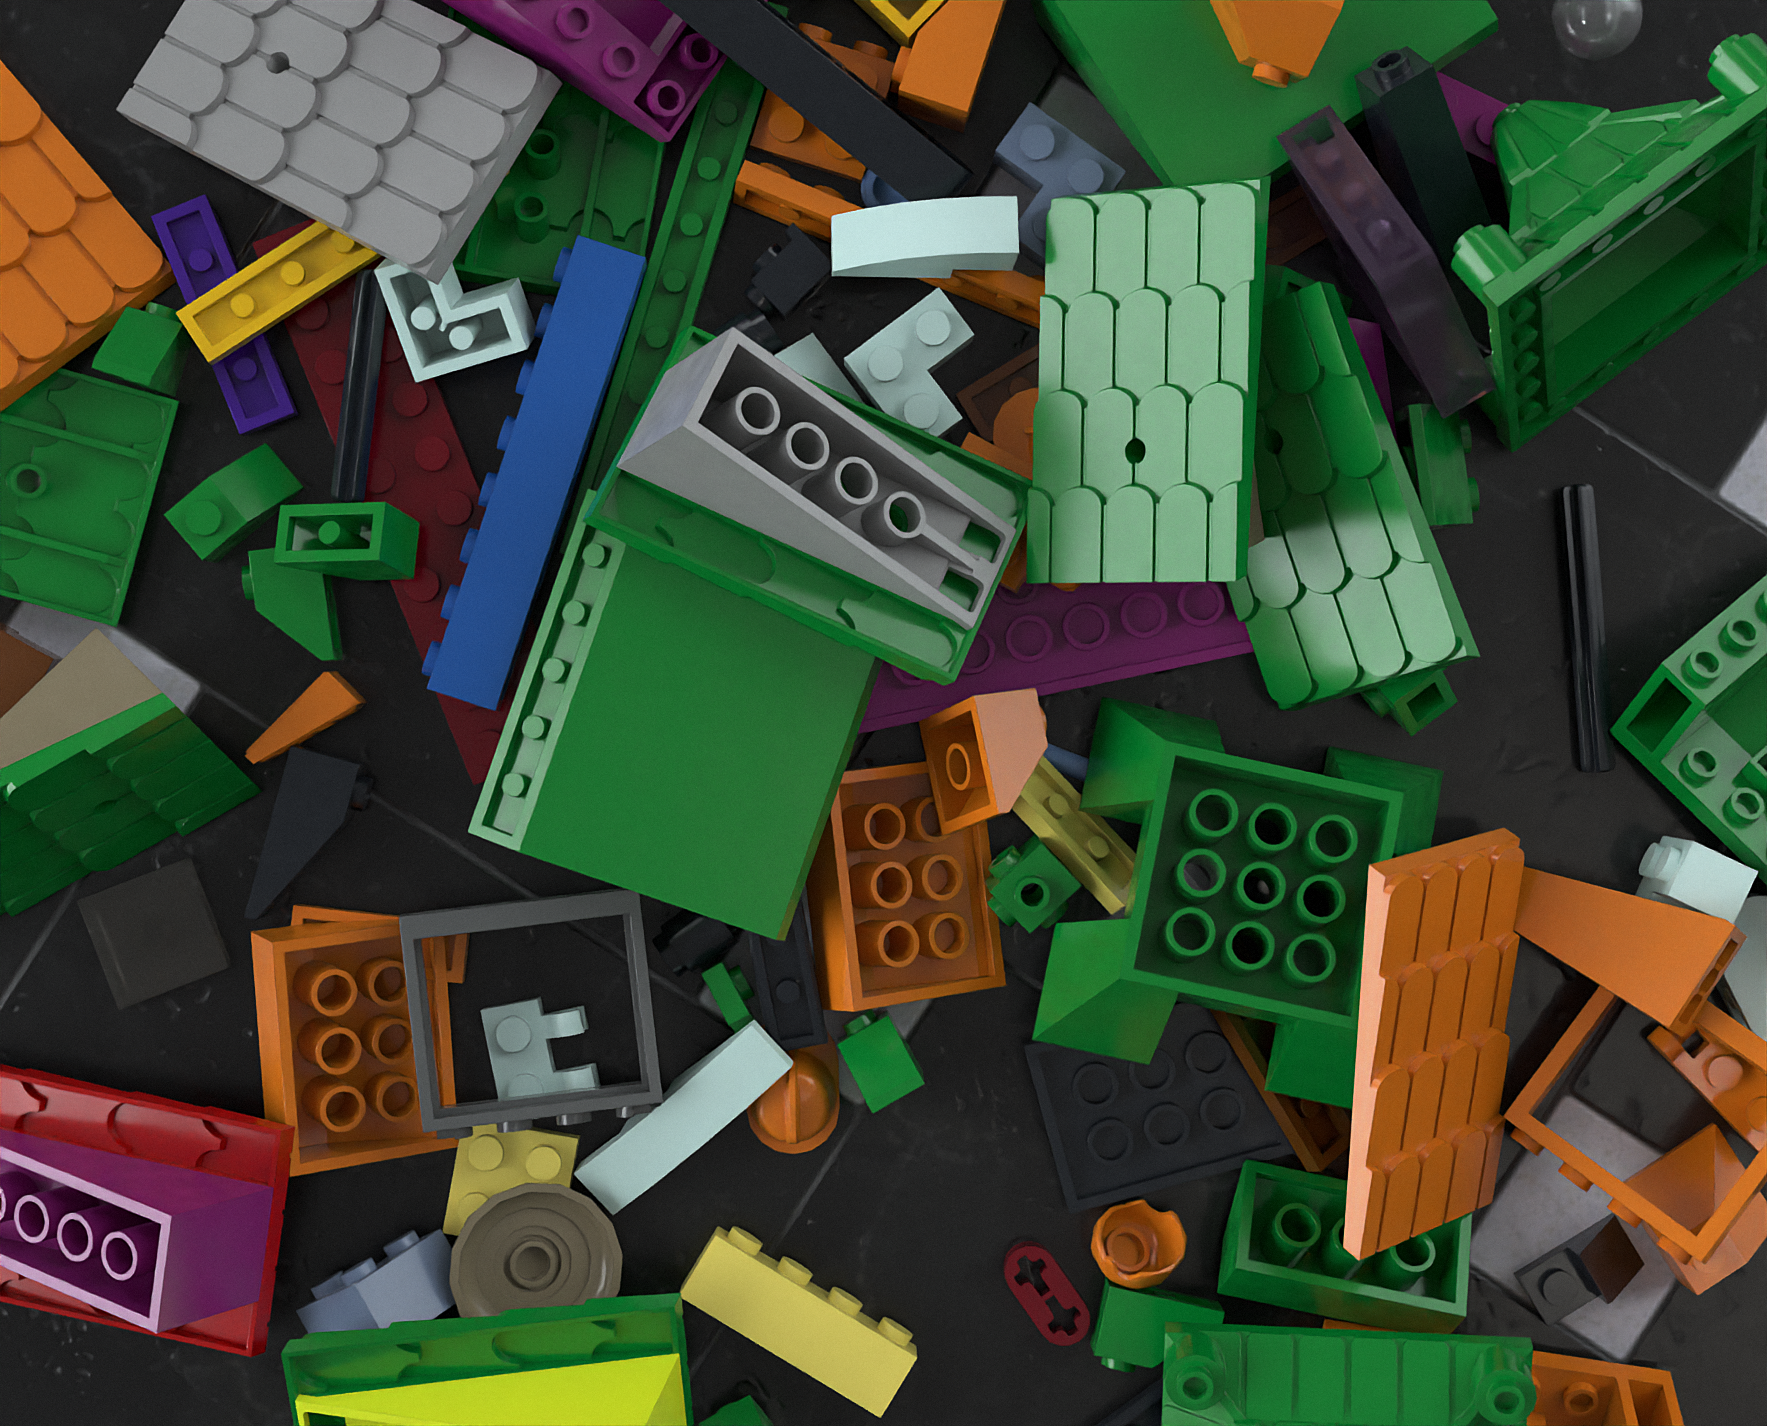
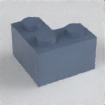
(1052, 165)
(401, 1287)

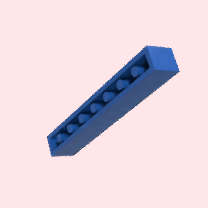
(536, 474)

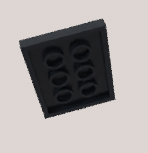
(1156, 1125)

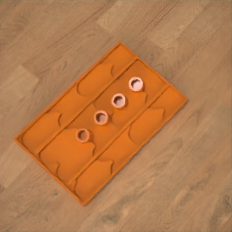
(64, 249)
(1431, 1038)

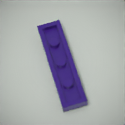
(200, 263)

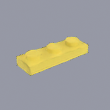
(1076, 837)

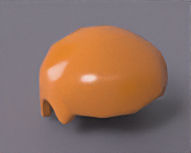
(1138, 1244)

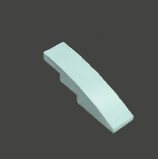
(691, 1114)

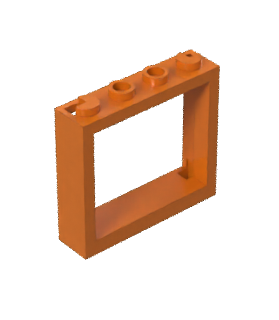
(1586, 1172)

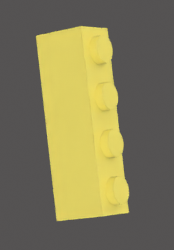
(799, 1320)

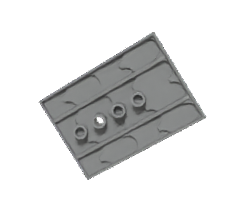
(348, 114)

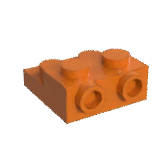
(793, 138)

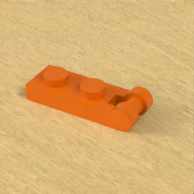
(1722, 1079)

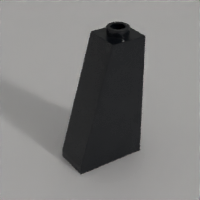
(1421, 149)

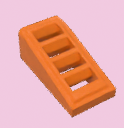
(319, 707)

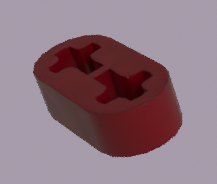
(1035, 1301)

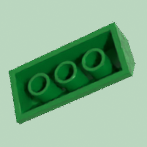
(1290, 1253)

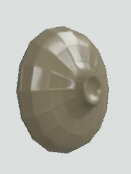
(534, 1251)

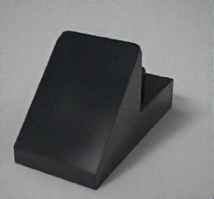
(1581, 1269)

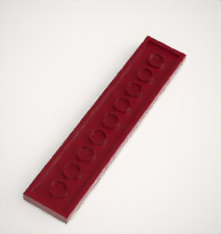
(418, 469)

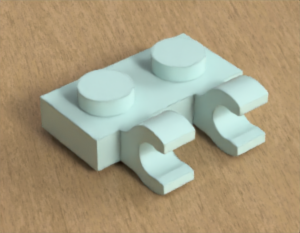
(522, 1048)

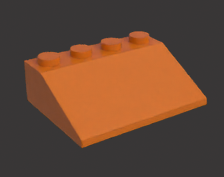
(897, 902)
(343, 1043)

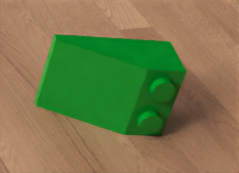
(1436, 464)

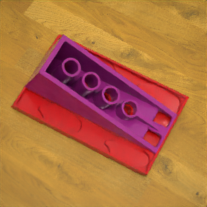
(140, 1210)

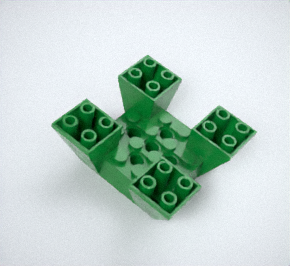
(1119, 978)

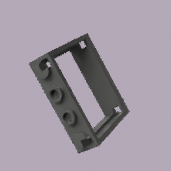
(517, 1112)

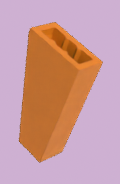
(1632, 946)

